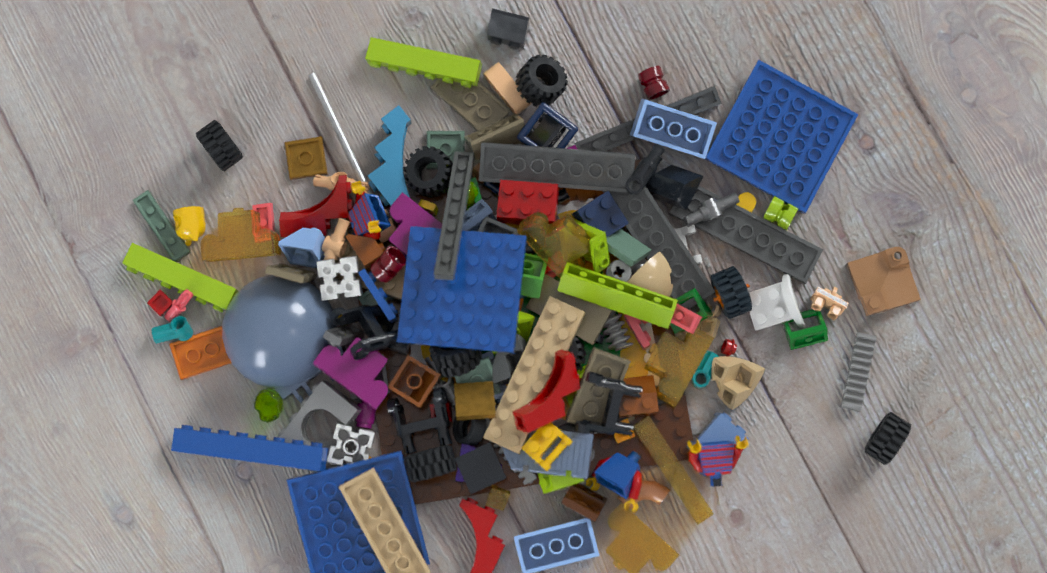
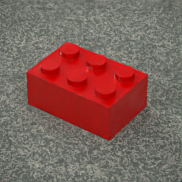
(521, 199)

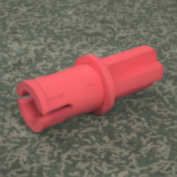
(179, 305)

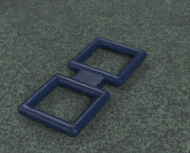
(543, 107)

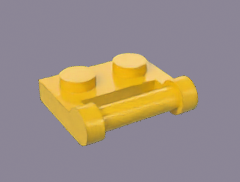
(542, 441)

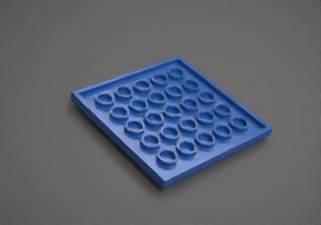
(781, 136)
(473, 309)
(328, 525)

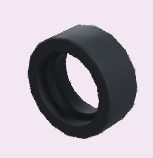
(476, 433)

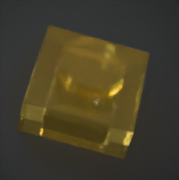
(497, 498)

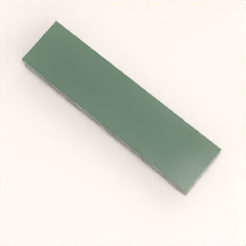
(161, 226)

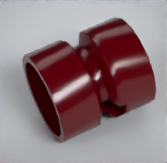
(653, 82)
(388, 264)

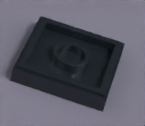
(480, 468)

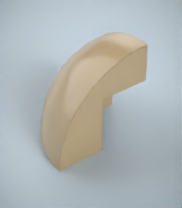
(654, 276)
(735, 379)

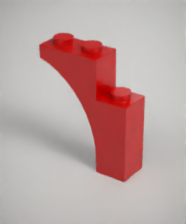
(319, 216)
(549, 403)
(487, 549)

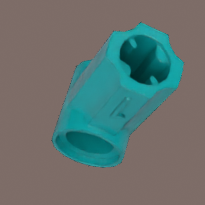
(178, 328)
(704, 369)

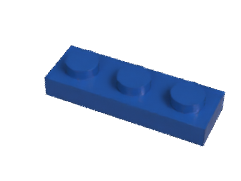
(379, 295)

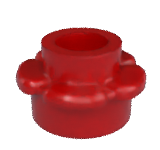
(728, 347)

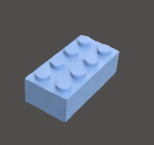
(673, 128)
(556, 546)

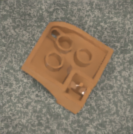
(883, 281)

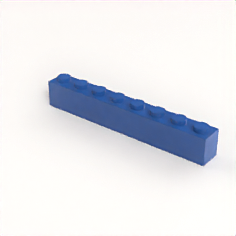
(250, 449)

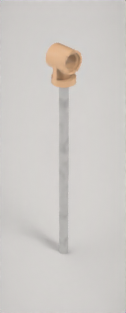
(385, 234)

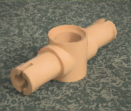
(330, 182)
(335, 245)

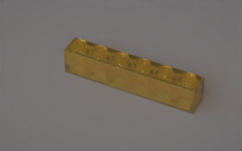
(672, 470)

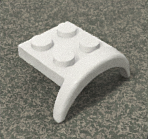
(775, 305)

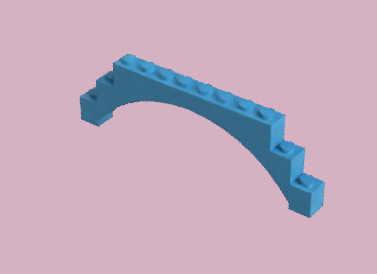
(389, 177)

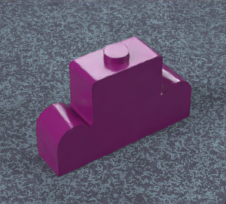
(408, 214)
(355, 375)

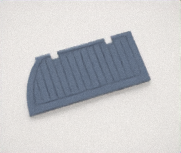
(572, 458)

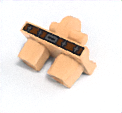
(829, 300)

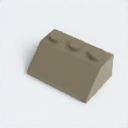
(502, 132)

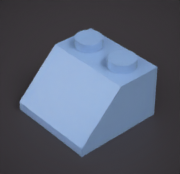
(303, 247)

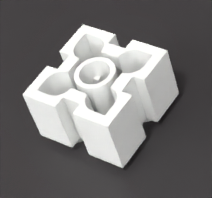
(347, 268)
(343, 435)

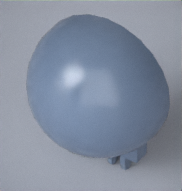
(277, 333)

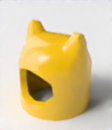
(189, 223)

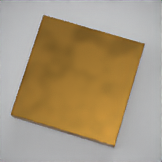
(306, 158)
(474, 400)

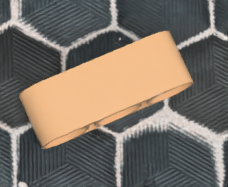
(506, 88)

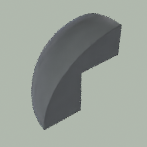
(506, 363)

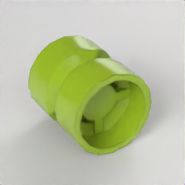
(780, 213)

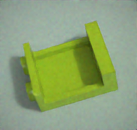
(598, 249)

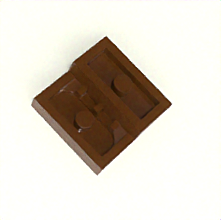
(584, 501)

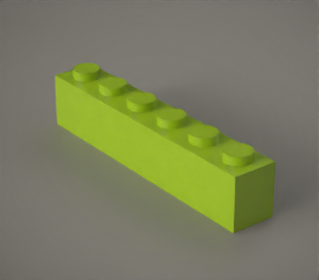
(424, 62)
(178, 276)
(617, 295)

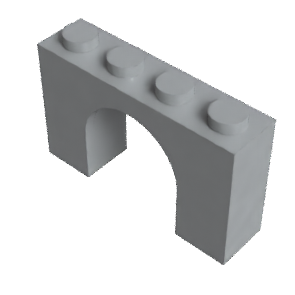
(324, 397)

